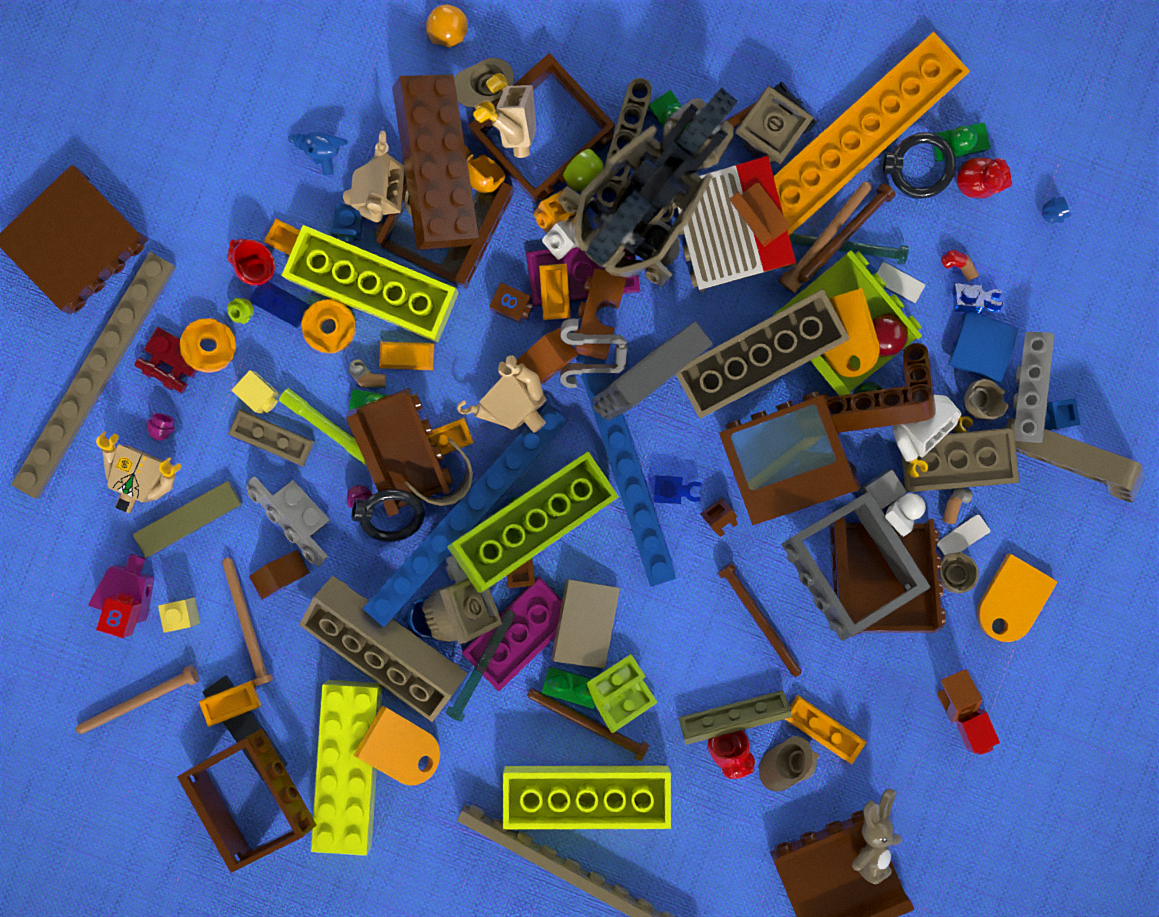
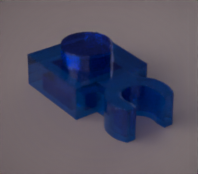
(972, 299)
(670, 490)

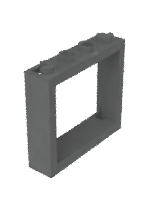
(651, 372)
(887, 543)

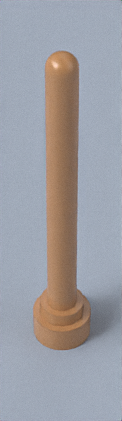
(790, 278)

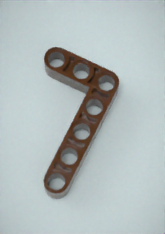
(893, 405)

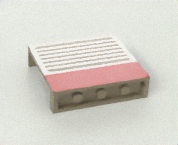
(720, 239)

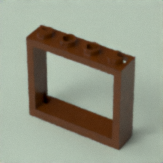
(535, 76)
(219, 820)

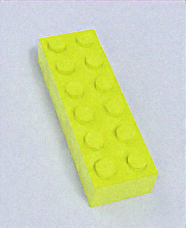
(370, 283)
(344, 782)
(586, 797)

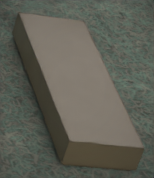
(271, 437)

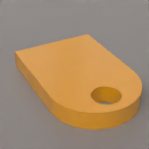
(863, 341)
(1015, 597)
(396, 748)

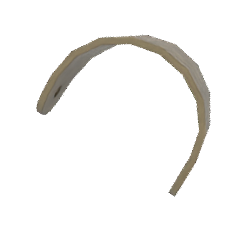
(459, 493)

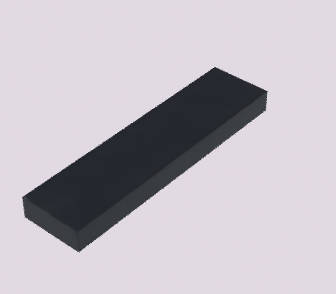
(240, 725)

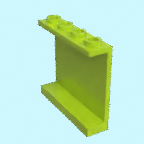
(847, 276)

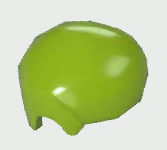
(583, 170)

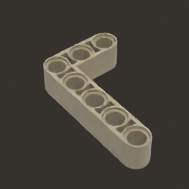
(628, 133)
(1117, 472)

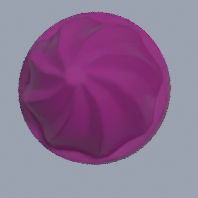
(160, 426)
(357, 492)

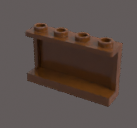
(399, 447)

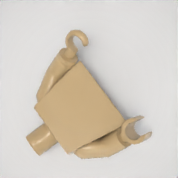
(377, 185)
(512, 399)

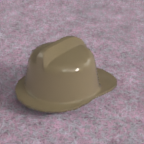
(472, 85)
(788, 764)

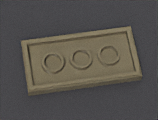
(967, 461)

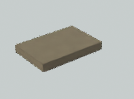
(585, 623)

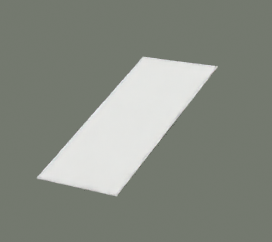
(900, 282)

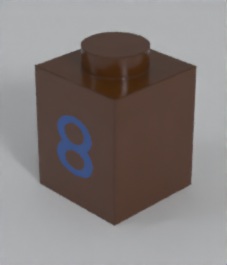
(511, 303)

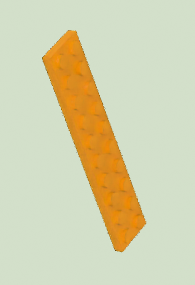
(867, 129)

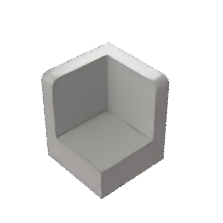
(884, 488)

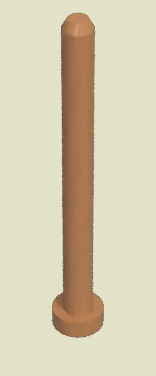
(246, 623)
(188, 676)

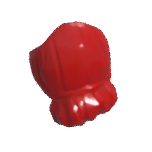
(983, 177)
(251, 261)
(732, 754)

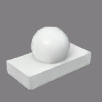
(905, 511)

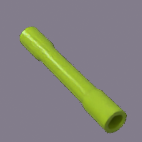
(302, 408)

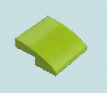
(621, 693)

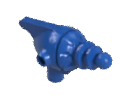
(319, 147)

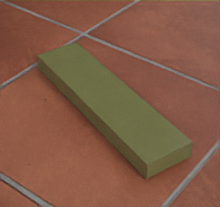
(187, 519)
(735, 717)

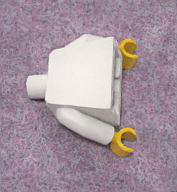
(920, 437)

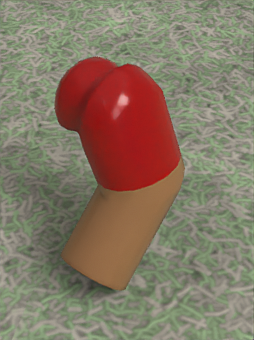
(962, 261)

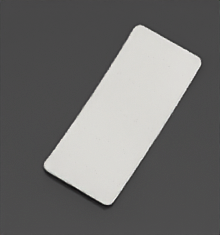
(964, 535)

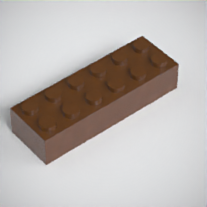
(435, 161)

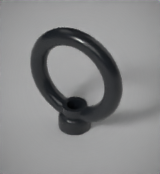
(894, 163)
(363, 511)

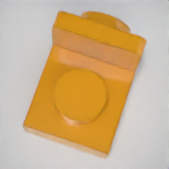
(551, 212)

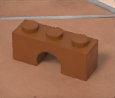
(603, 292)

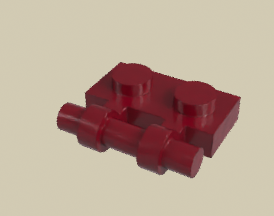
(165, 348)

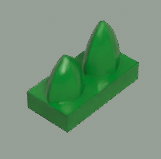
(568, 687)

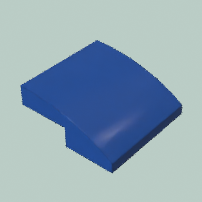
(983, 347)

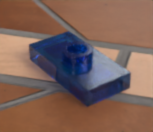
(279, 303)

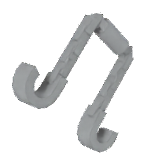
(579, 339)

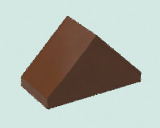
(279, 574)

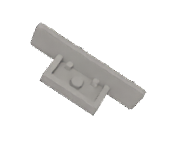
(1033, 387)
(295, 514)

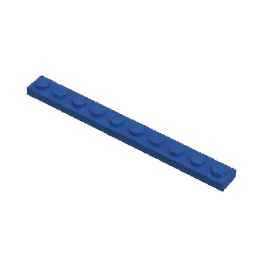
(630, 482)
(463, 517)

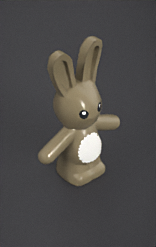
(879, 835)

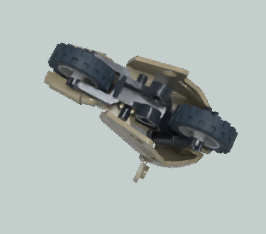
(661, 177)

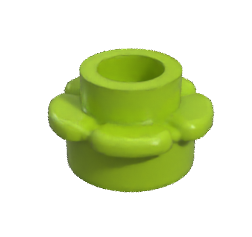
(245, 310)

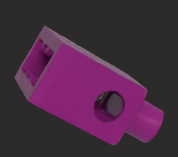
(128, 581)

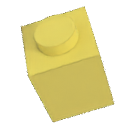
(256, 392)
(179, 614)

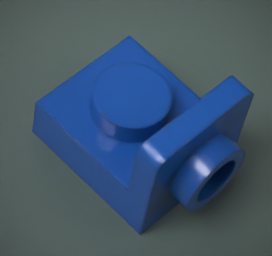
(347, 224)
(1061, 414)

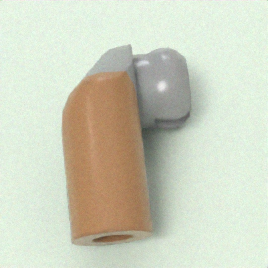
(364, 377)
(954, 503)

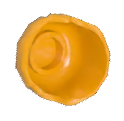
(446, 25)
(484, 174)

